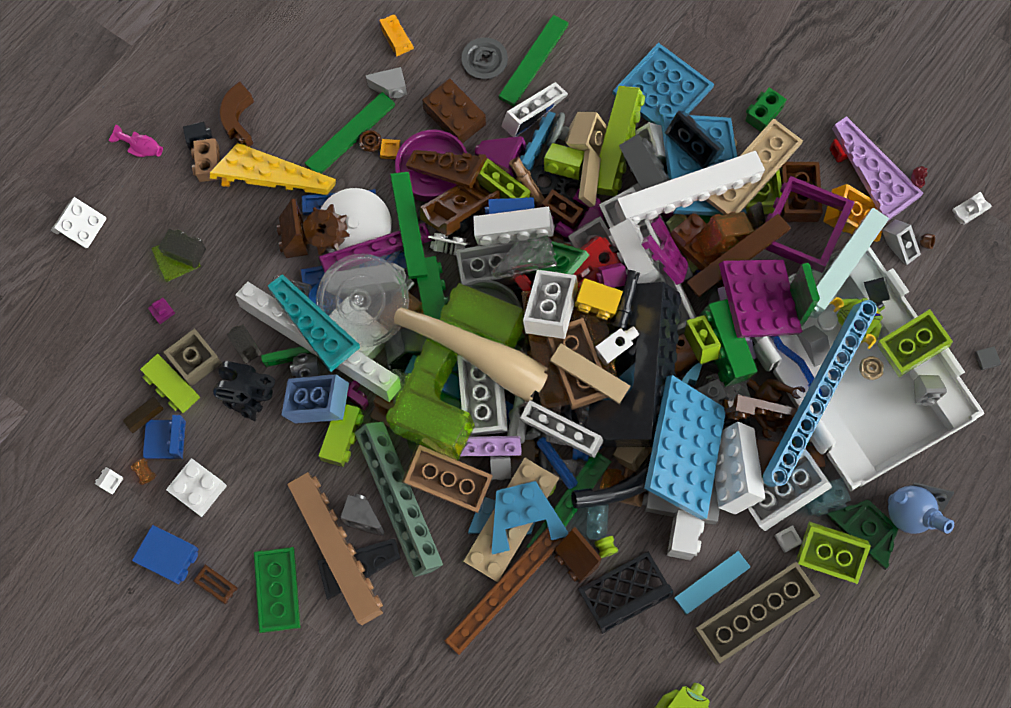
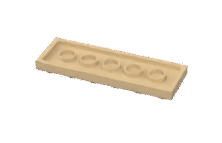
(774, 148)
(480, 554)

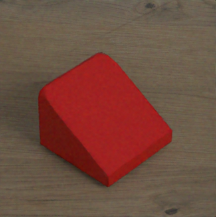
(838, 151)

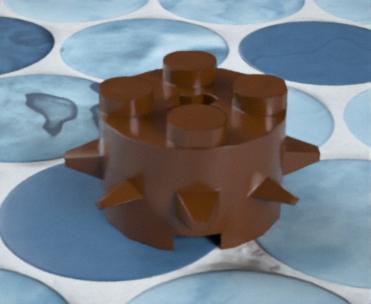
(325, 229)

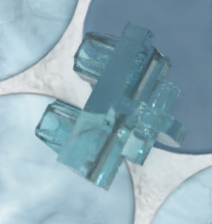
(597, 522)

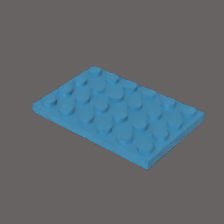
(682, 164)
(685, 448)

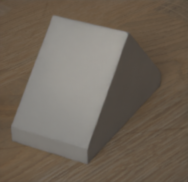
(815, 344)

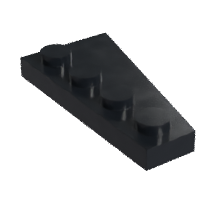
(373, 559)

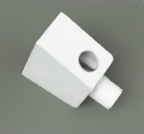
(610, 350)

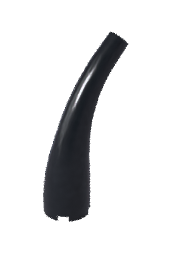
(623, 490)

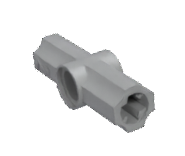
(516, 425)

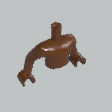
(769, 393)

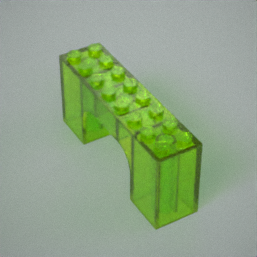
(418, 408)

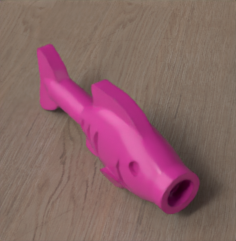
(139, 144)

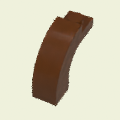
(232, 106)

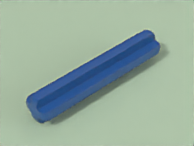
(557, 463)

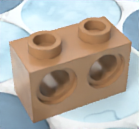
(202, 161)

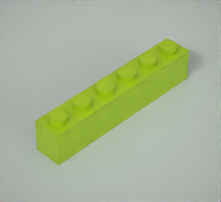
(620, 128)

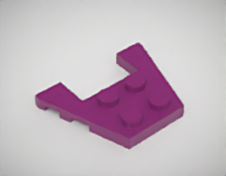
(667, 252)

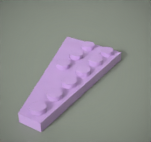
(881, 177)

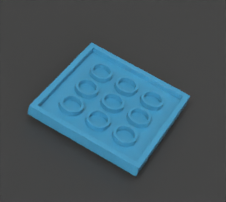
(666, 84)

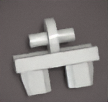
(971, 208)

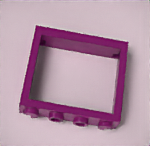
(819, 195)

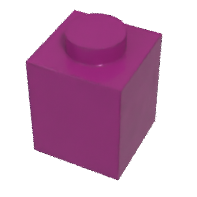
(612, 275)

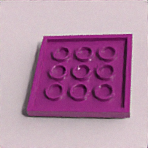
(760, 298)

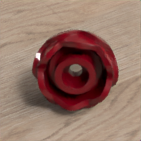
(918, 176)

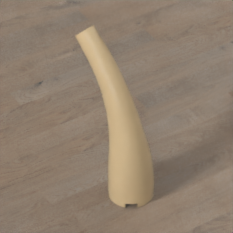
(501, 363)

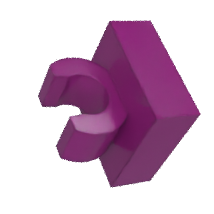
(161, 310)

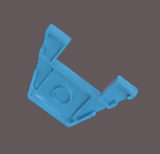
(519, 507)

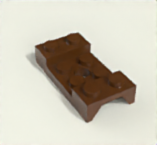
(454, 206)
(685, 240)
(749, 407)

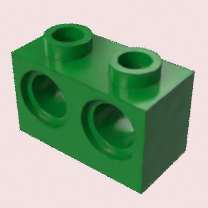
(766, 110)

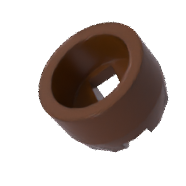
(928, 241)

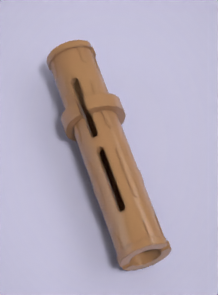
(524, 177)

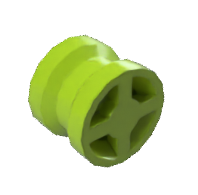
(606, 546)

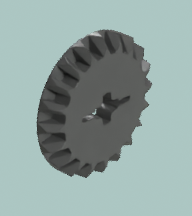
(485, 48)

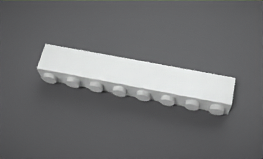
(690, 188)

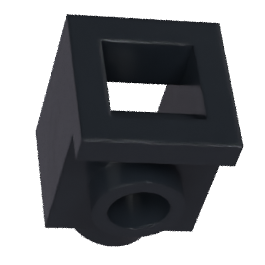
(196, 132)

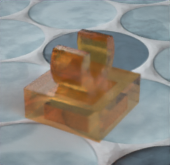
(611, 478)

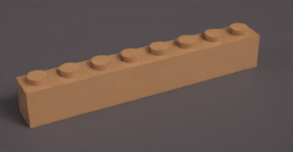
(335, 549)

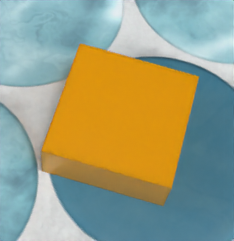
(389, 148)

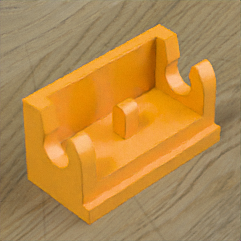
(395, 35)

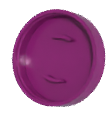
(423, 186)

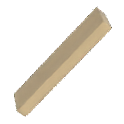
(590, 373)

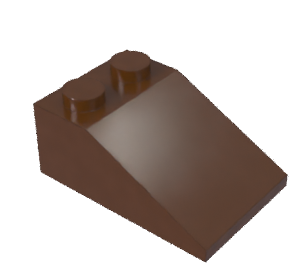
(292, 231)
(577, 556)

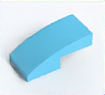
(692, 375)

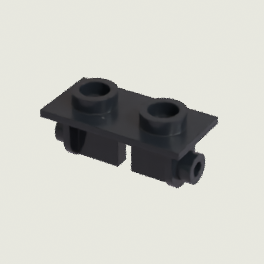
(247, 410)

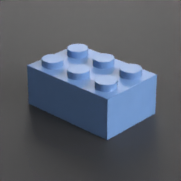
(315, 399)

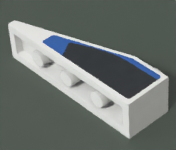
(531, 110)

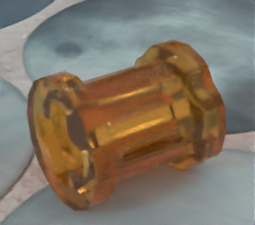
(143, 471)

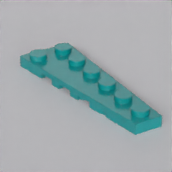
(322, 333)

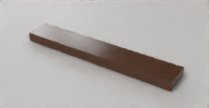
(744, 250)

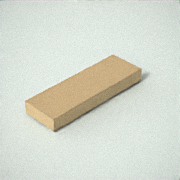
(589, 178)

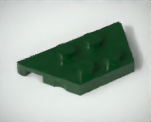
(868, 523)

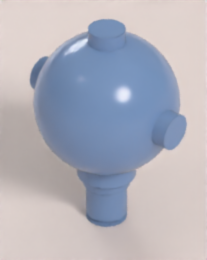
(916, 511)

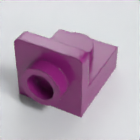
(357, 398)

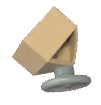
(584, 133)

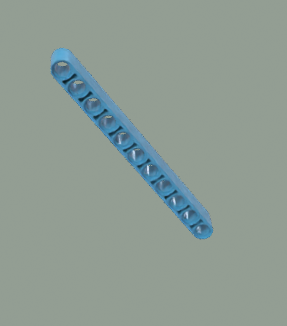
(813, 396)

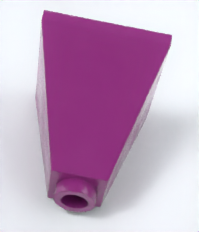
(502, 151)

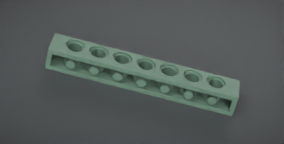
(398, 499)

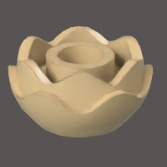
(873, 362)

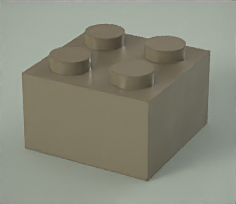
(192, 357)

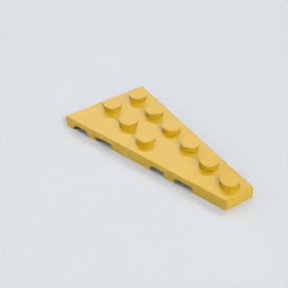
(269, 171)

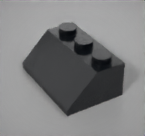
(694, 139)

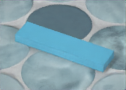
(712, 582)

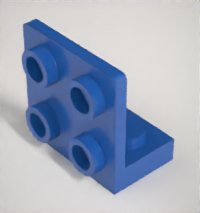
(164, 438)

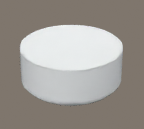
(827, 320)

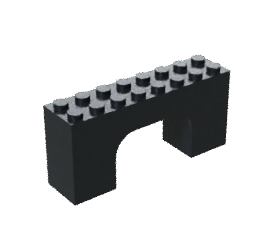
(636, 417)

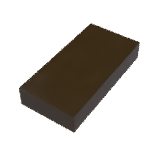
(143, 414)

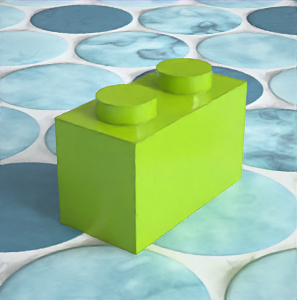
(564, 161)
(702, 339)

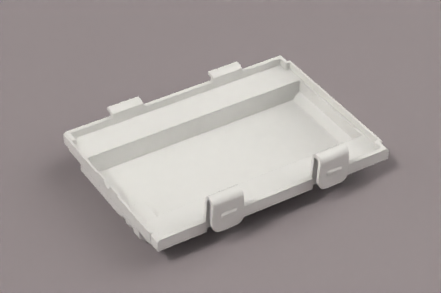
(874, 422)

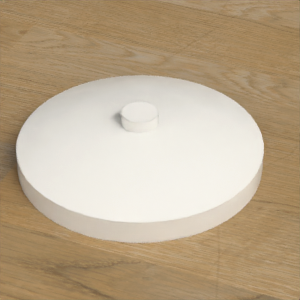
(365, 214)

